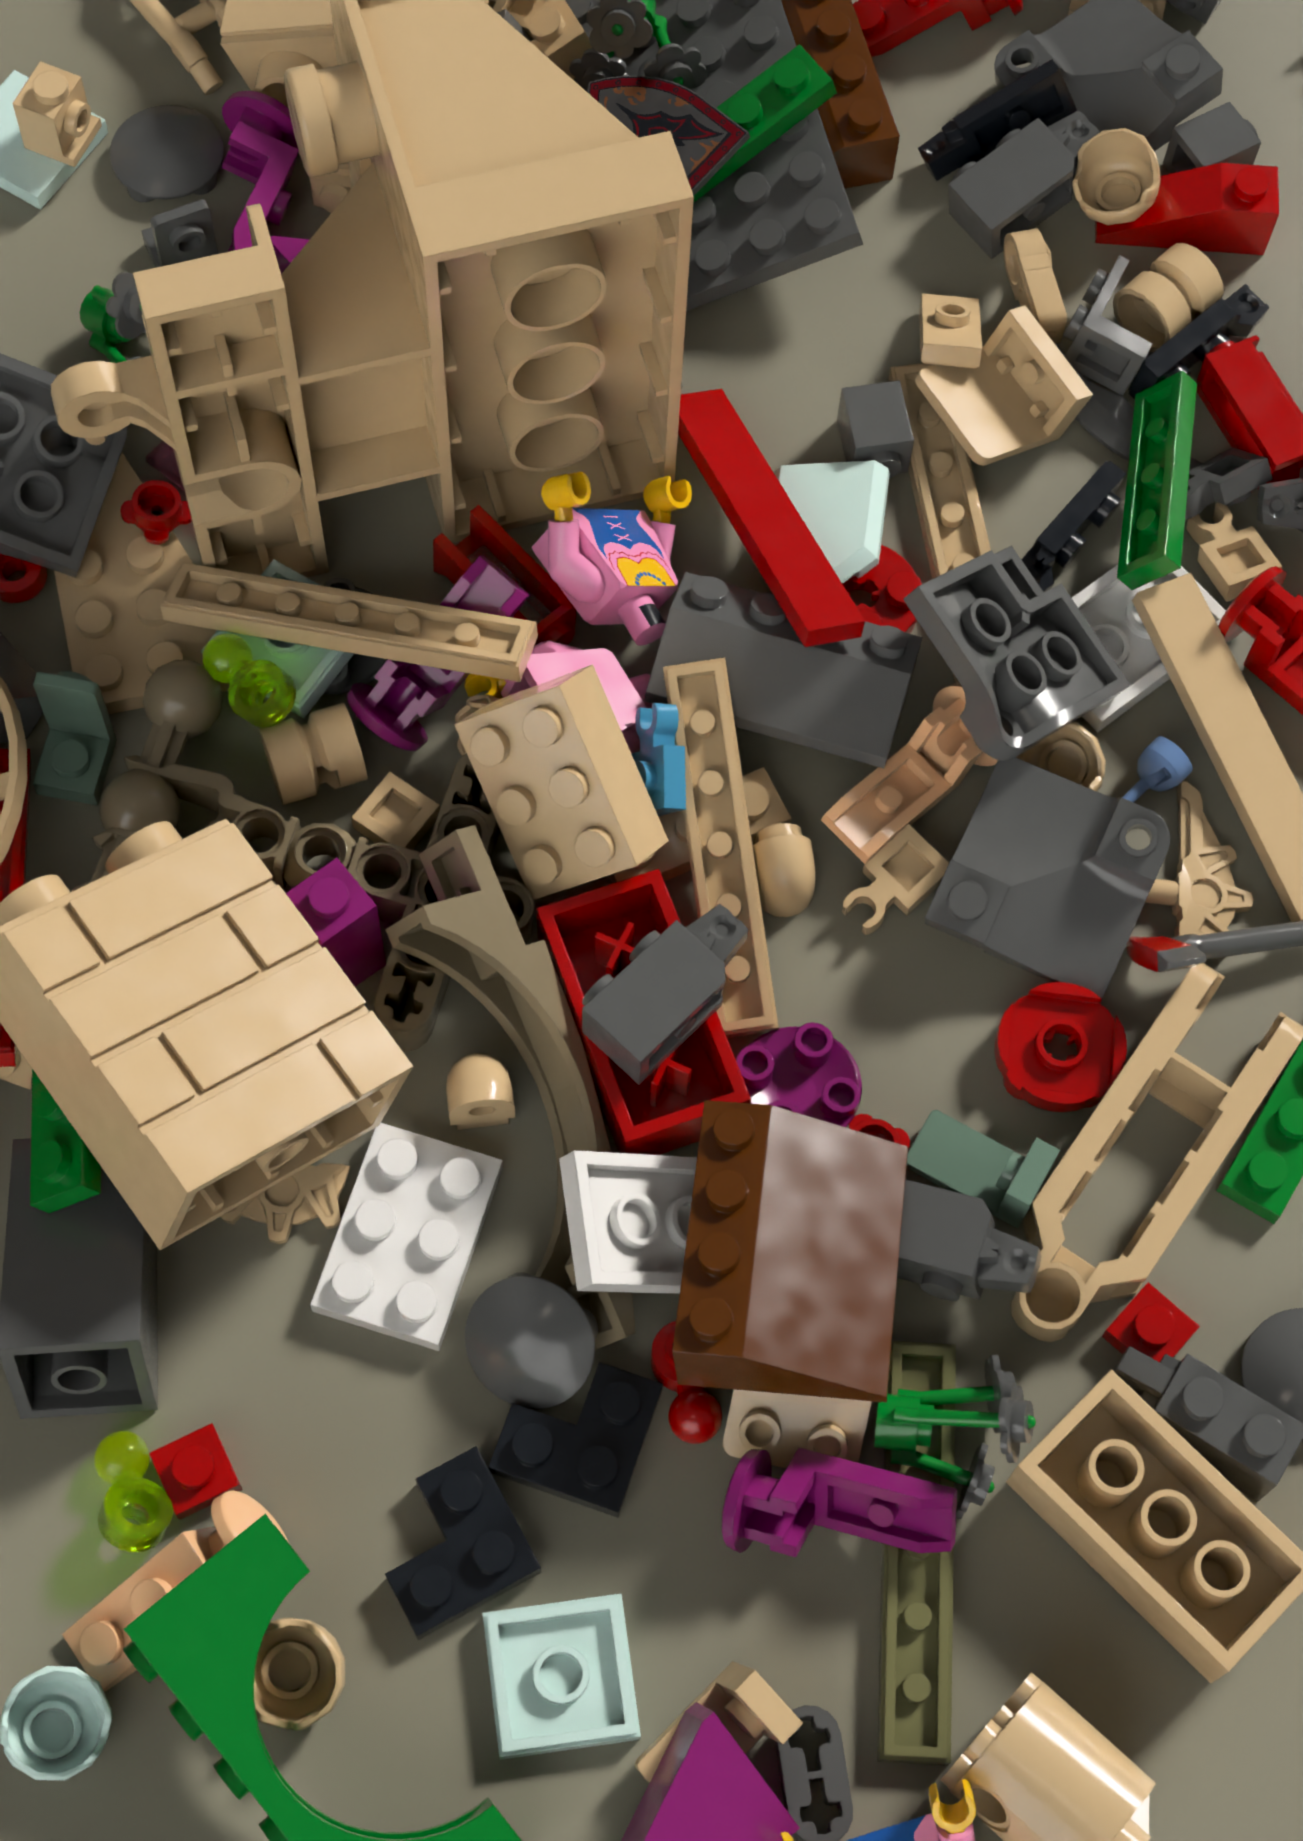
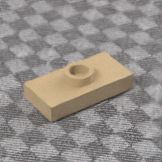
(950, 331)

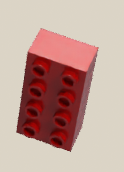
(594, 938)

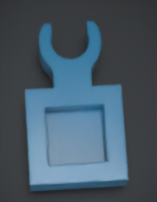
(659, 758)

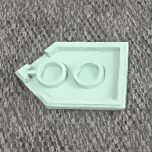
(842, 510)

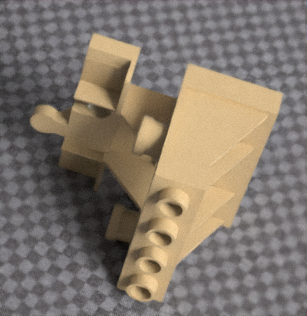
(463, 317)

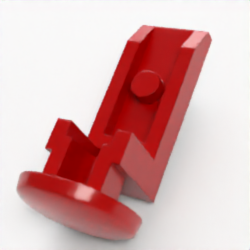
(896, 21)
(1276, 624)

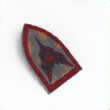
(656, 105)

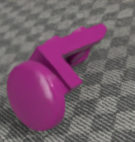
(261, 153)
(419, 690)
(834, 1496)

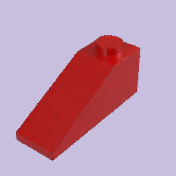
(1208, 208)

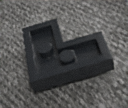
(585, 1460)
(481, 1551)

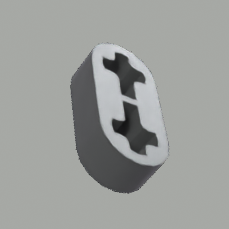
(831, 1774)

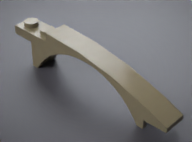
(481, 947)

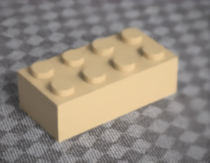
(1162, 1526)

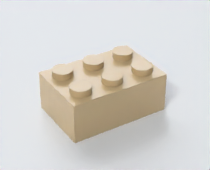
(562, 783)

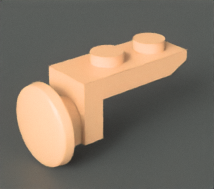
(910, 781)
(100, 1633)

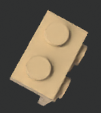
(1014, 399)
(794, 1421)

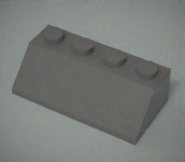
(820, 696)

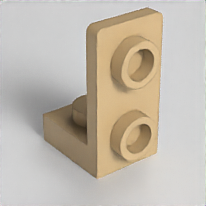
(744, 1707)

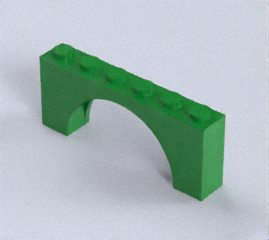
(206, 1651)

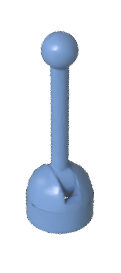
(1160, 768)

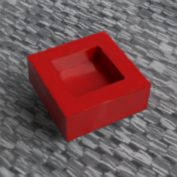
(1151, 1326)
(195, 1470)

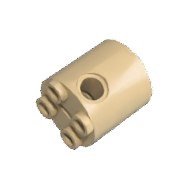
(1051, 1774)

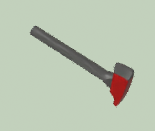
(1190, 950)

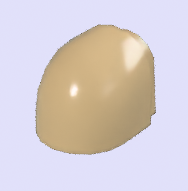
(784, 869)
(479, 1092)

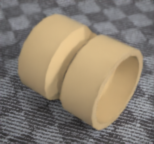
(1169, 295)
(313, 753)

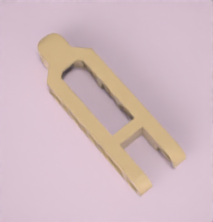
(1065, 1280)

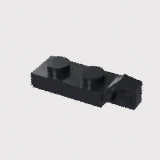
(981, 127)
(1233, 317)
(1063, 537)

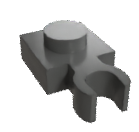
(1225, 480)

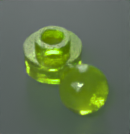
(231, 661)
(122, 1462)

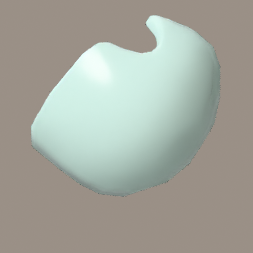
(55, 1723)

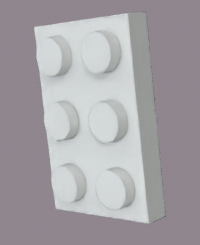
(1116, 622)
(627, 1219)
(407, 1236)

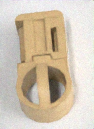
(1033, 280)

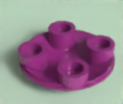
(803, 1073)

